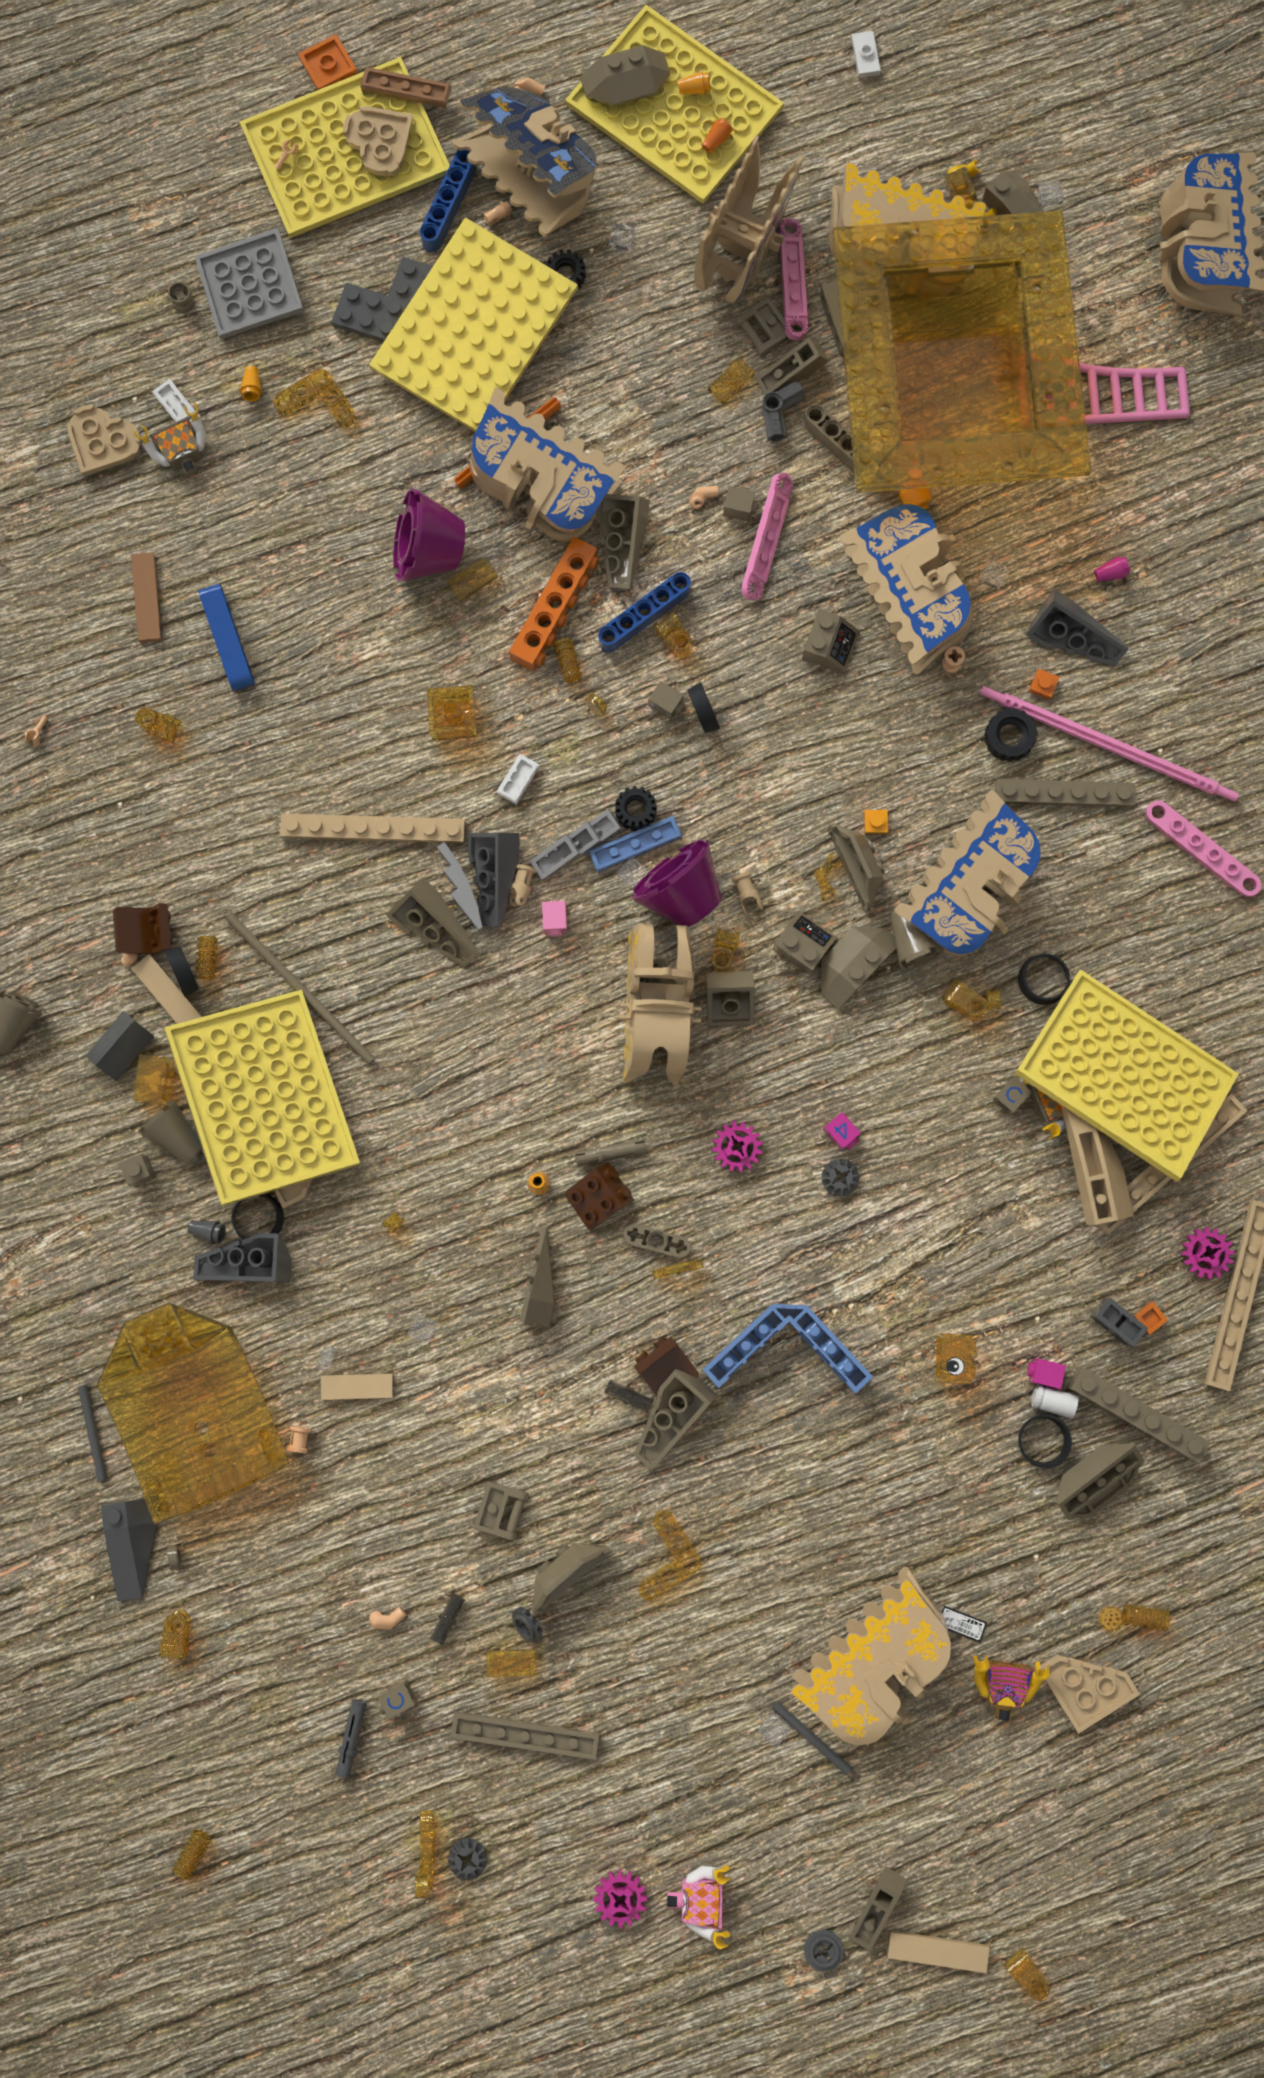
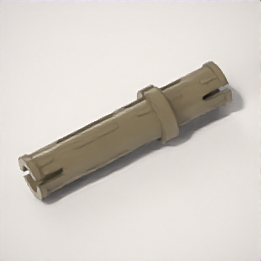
(611, 1152)

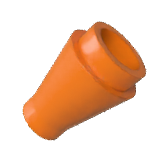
(717, 135)

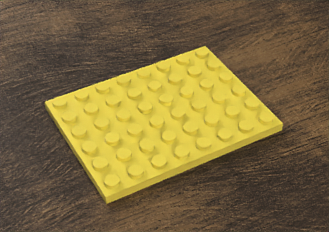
(671, 126)
(325, 174)
(473, 324)
(1127, 1075)
(261, 1097)

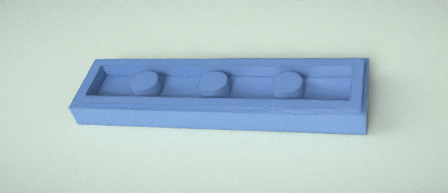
(635, 844)

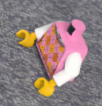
(702, 1902)

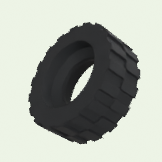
(1017, 718)

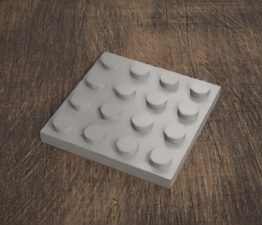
(249, 283)

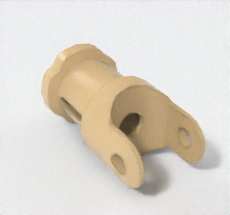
(521, 885)
(746, 890)

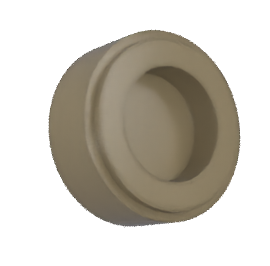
(174, 1557)

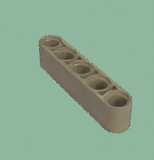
(832, 443)

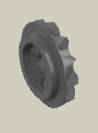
(829, 1175)
(527, 1625)
(464, 1847)
(820, 1961)

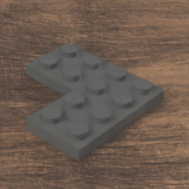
(375, 313)

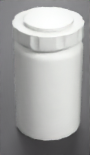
(1054, 1401)

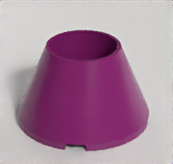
(426, 538)
(681, 887)

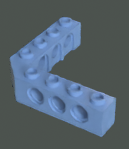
(807, 1326)

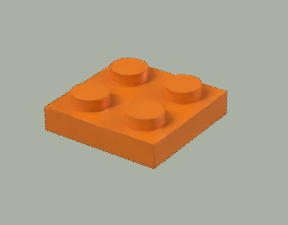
(327, 62)

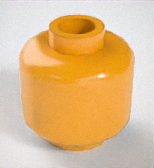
(917, 497)

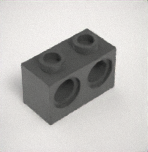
(1118, 1322)

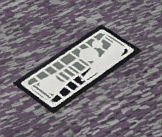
(964, 1624)

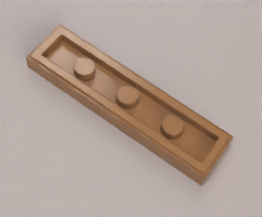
(405, 87)
(146, 597)

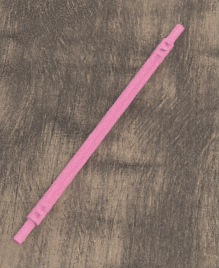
(1111, 744)

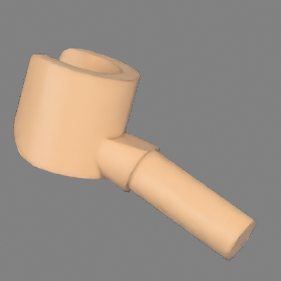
(286, 152)
(33, 734)

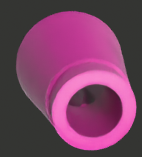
(1112, 570)

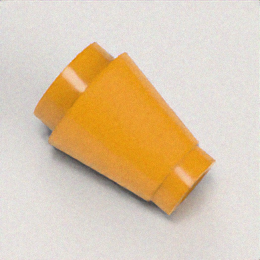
(695, 84)
(251, 385)
(541, 1189)

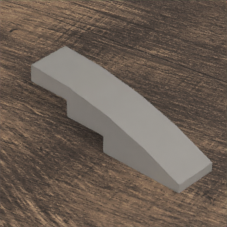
(576, 844)
(463, 894)

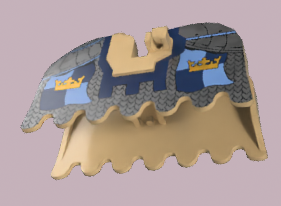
(530, 155)

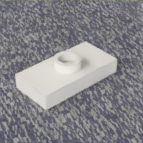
(865, 54)
(172, 400)
(518, 779)

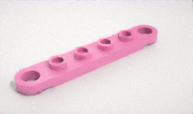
(793, 280)
(767, 536)
(1203, 849)

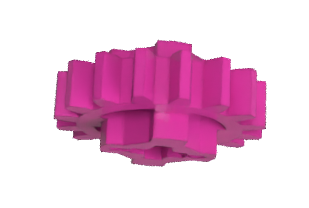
(746, 1141)
(1203, 1244)
(627, 1906)

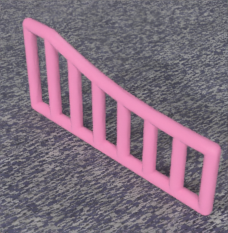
(1137, 375)

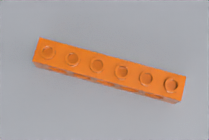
(576, 552)

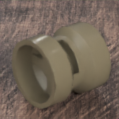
(181, 297)

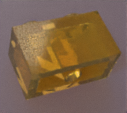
(153, 1080)

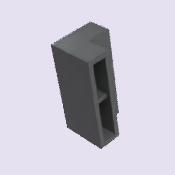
(119, 1046)

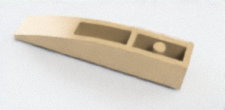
(1098, 1172)

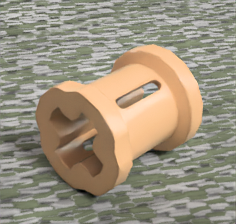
(958, 655)
(298, 1439)

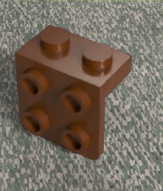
(142, 929)
(599, 1195)
(662, 1362)

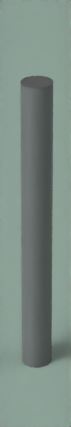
(92, 1433)
(811, 1737)

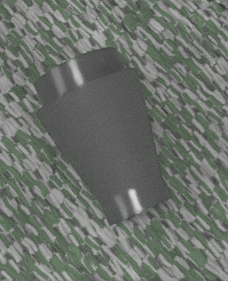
(207, 1230)

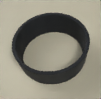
(703, 708)
(182, 971)
(1028, 993)
(279, 1215)
(1066, 1446)

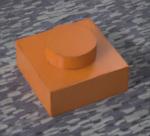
(1043, 684)
(1151, 1317)

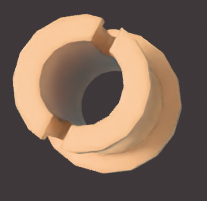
(498, 213)

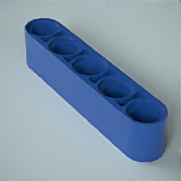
(447, 209)
(647, 602)
(226, 637)

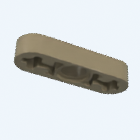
(641, 1230)

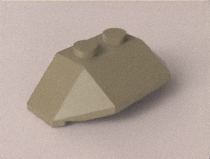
(626, 76)
(858, 862)
(853, 962)
(1098, 1479)
(564, 1571)

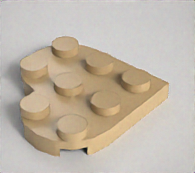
(380, 138)
(101, 440)

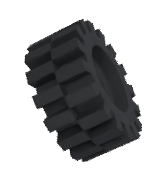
(573, 261)
(632, 795)

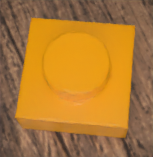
(875, 822)

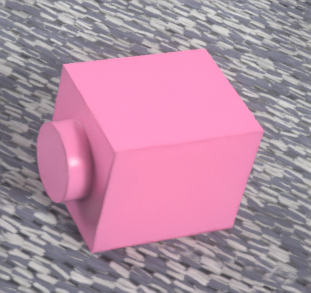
(554, 918)

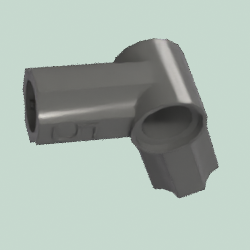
(784, 400)

